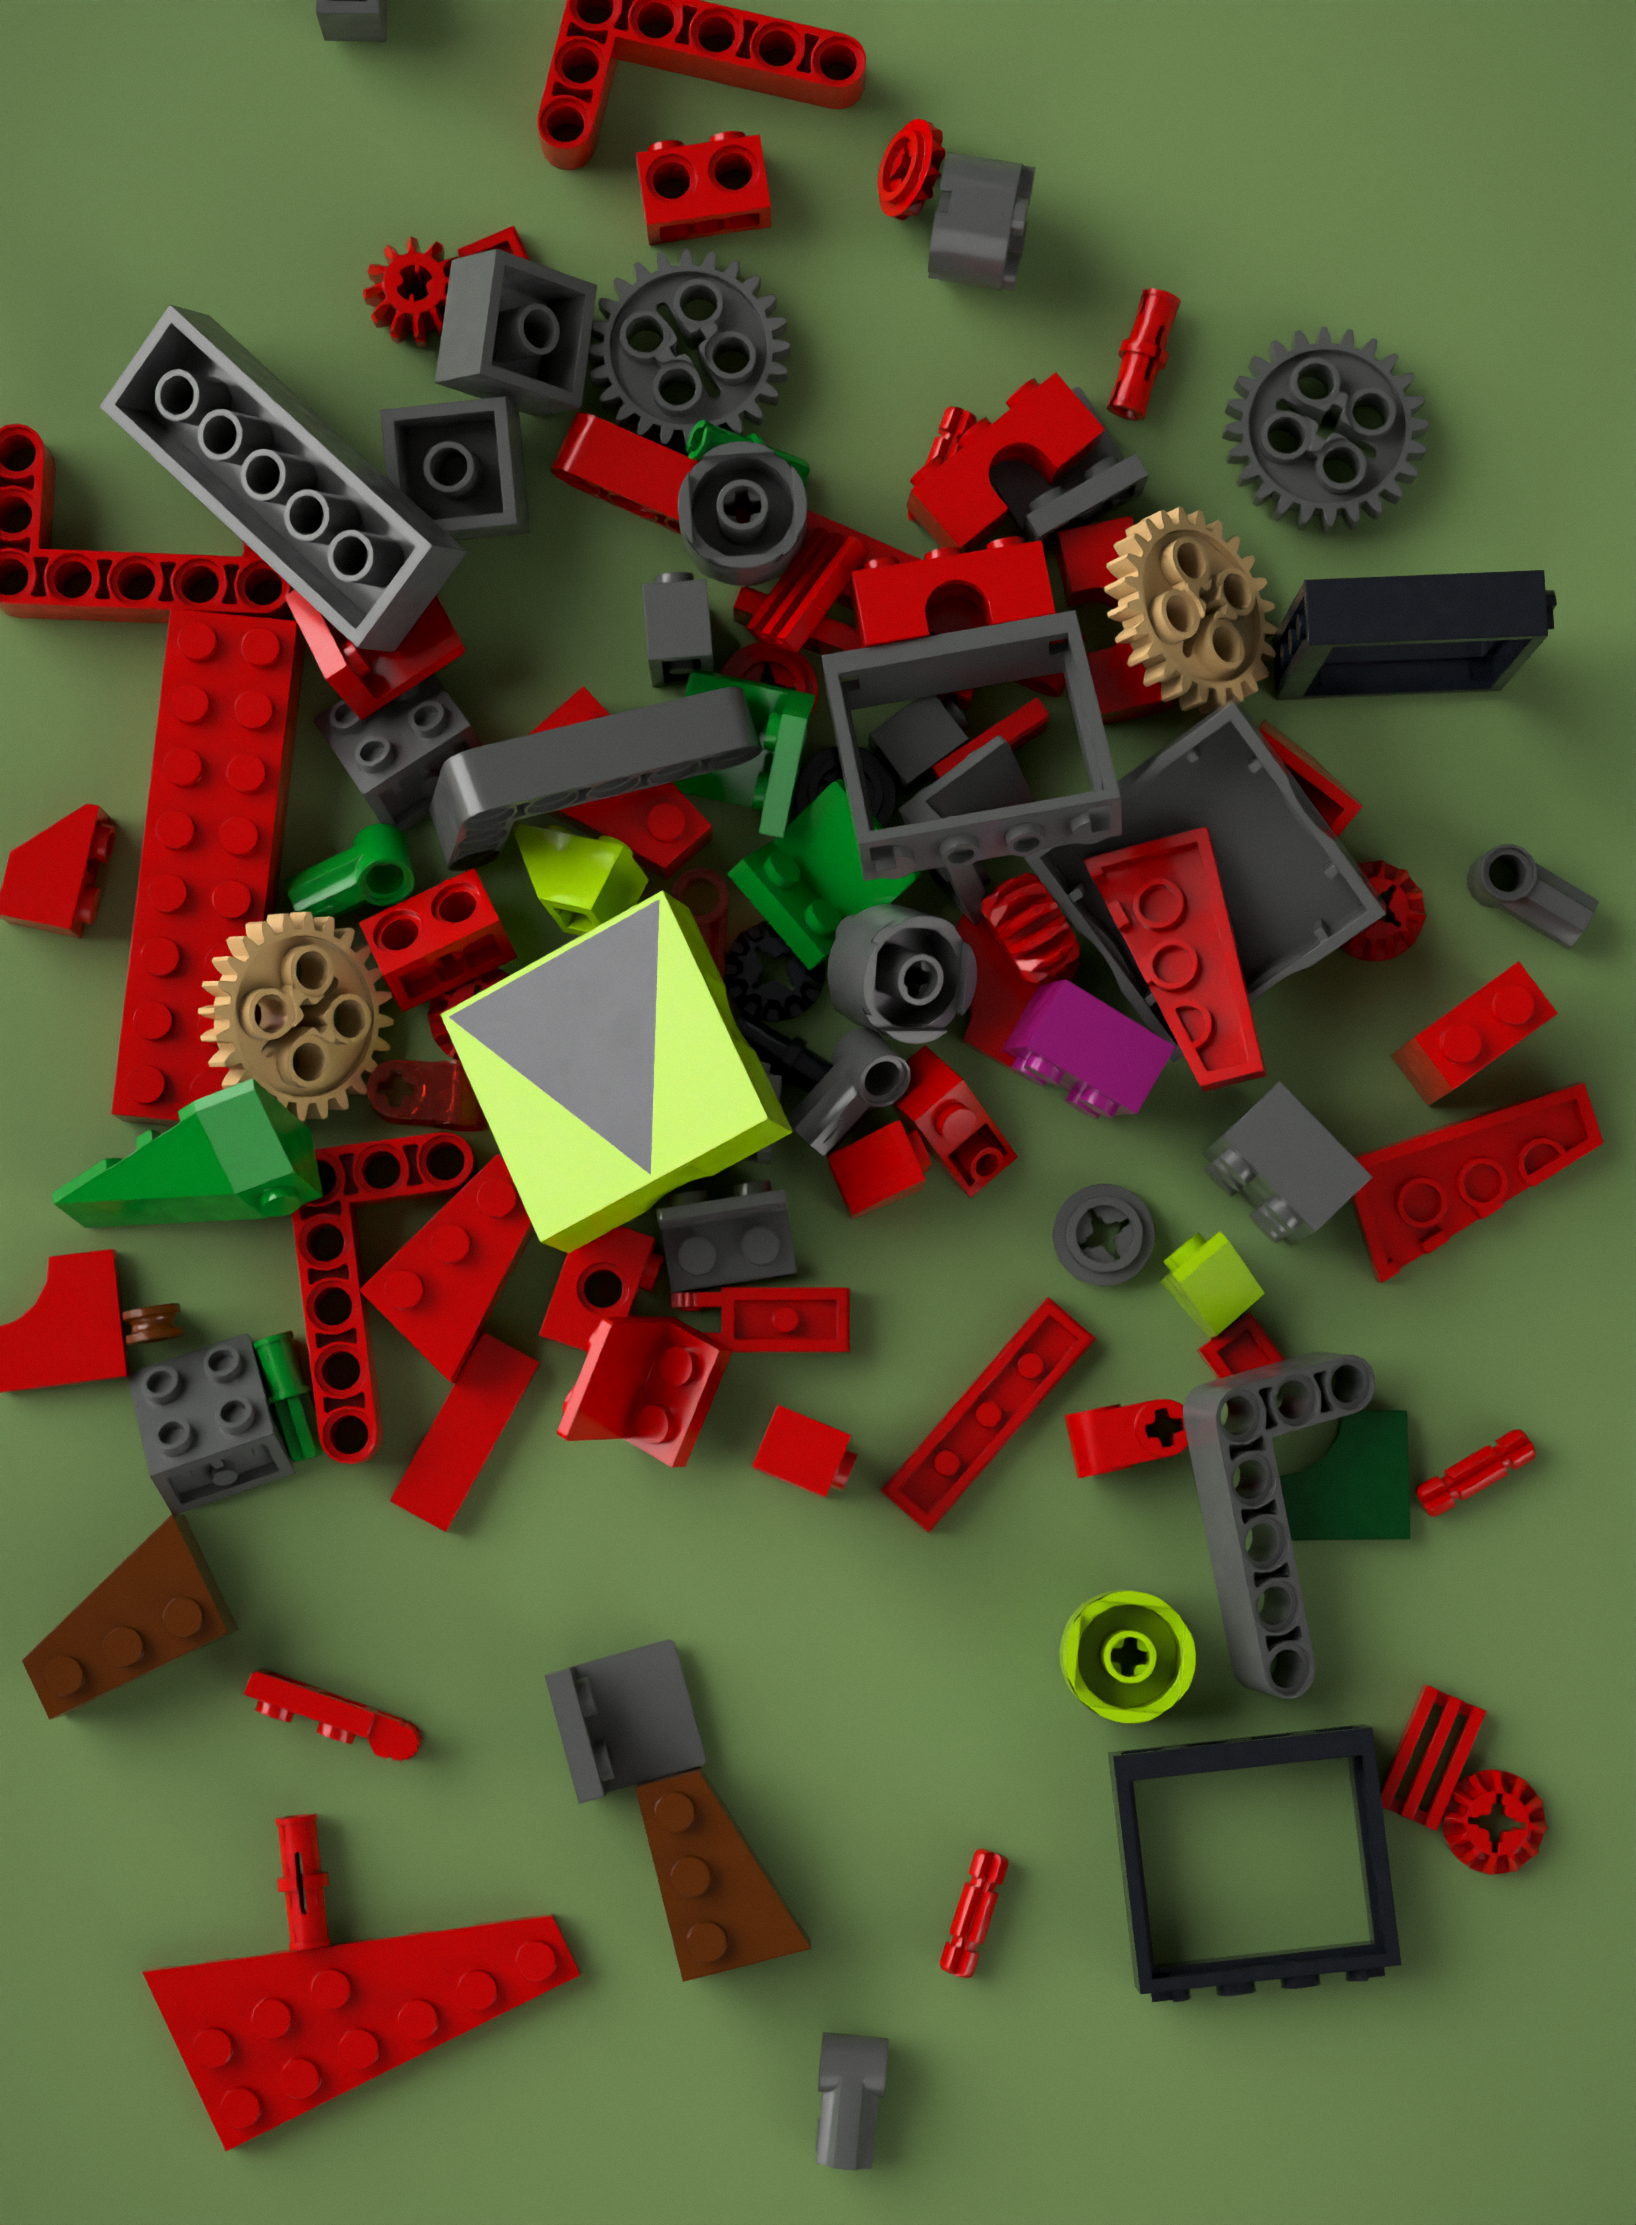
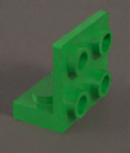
(771, 777)
(814, 877)

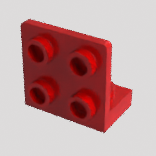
(375, 677)
(645, 1385)

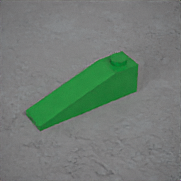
(224, 1161)

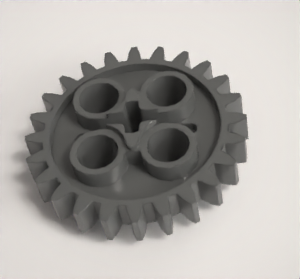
(736, 326)
(1351, 381)

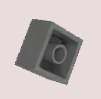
(516, 332)
(460, 464)

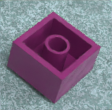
(1086, 1050)

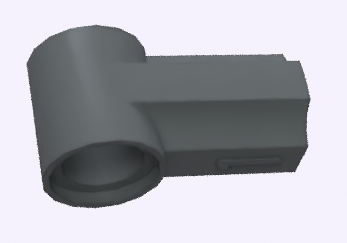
(1537, 895)
(862, 1077)
(850, 2083)

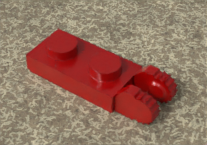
(776, 1318)
(337, 1715)

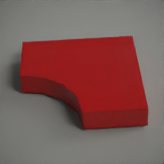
(999, 992)
(71, 1330)

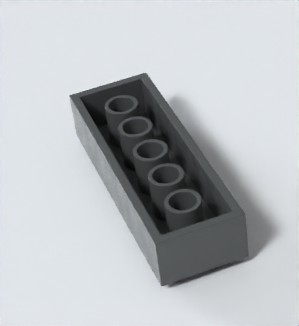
(283, 479)

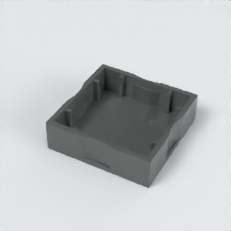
(1279, 861)

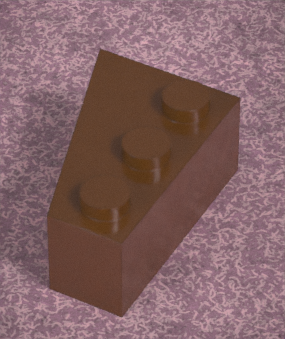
(135, 1622)
(711, 1882)

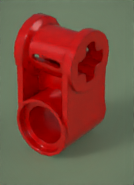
(1117, 1438)

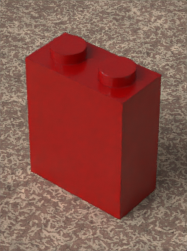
(1474, 1034)

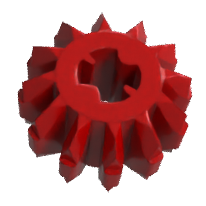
(391, 287)
(1030, 928)

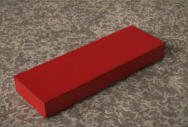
(465, 1432)

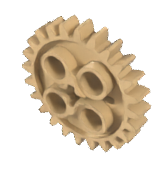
(1190, 610)
(266, 975)

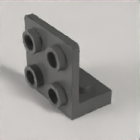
(1074, 500)
(399, 749)
(981, 782)
(726, 1238)
(208, 1425)
(625, 1719)

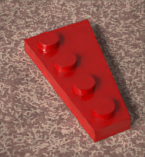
(1182, 938)
(1465, 1172)

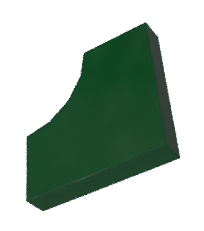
(1357, 1485)

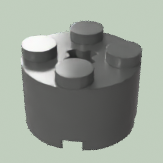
(980, 221)
(777, 504)
(900, 972)

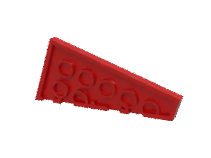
(312, 2023)

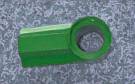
(353, 878)

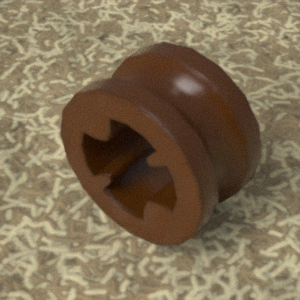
(153, 1324)

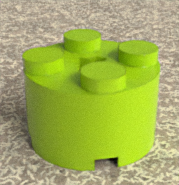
(1150, 1685)

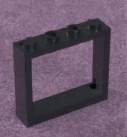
(1410, 634)
(1294, 1966)

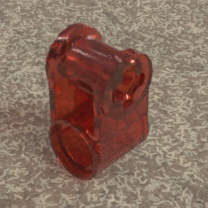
(440, 1097)

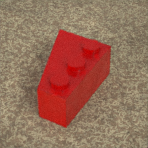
(652, 822)
(455, 1269)

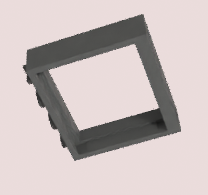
(955, 664)

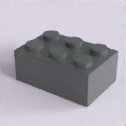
(1284, 1167)

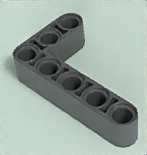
(581, 763)
(1259, 1504)

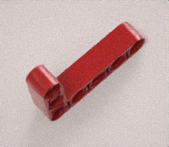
(682, 53)
(110, 570)
(347, 1271)

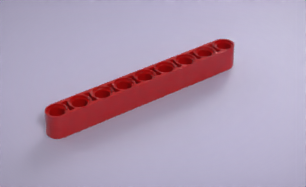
(647, 481)

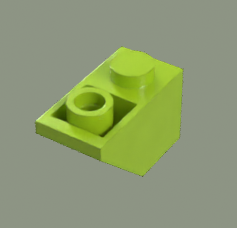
(579, 876)
(1210, 1282)

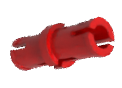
(1143, 354)
(306, 1927)

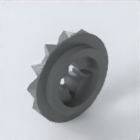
(1111, 1205)

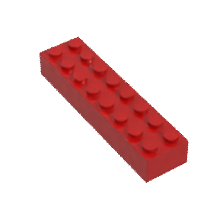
(206, 844)

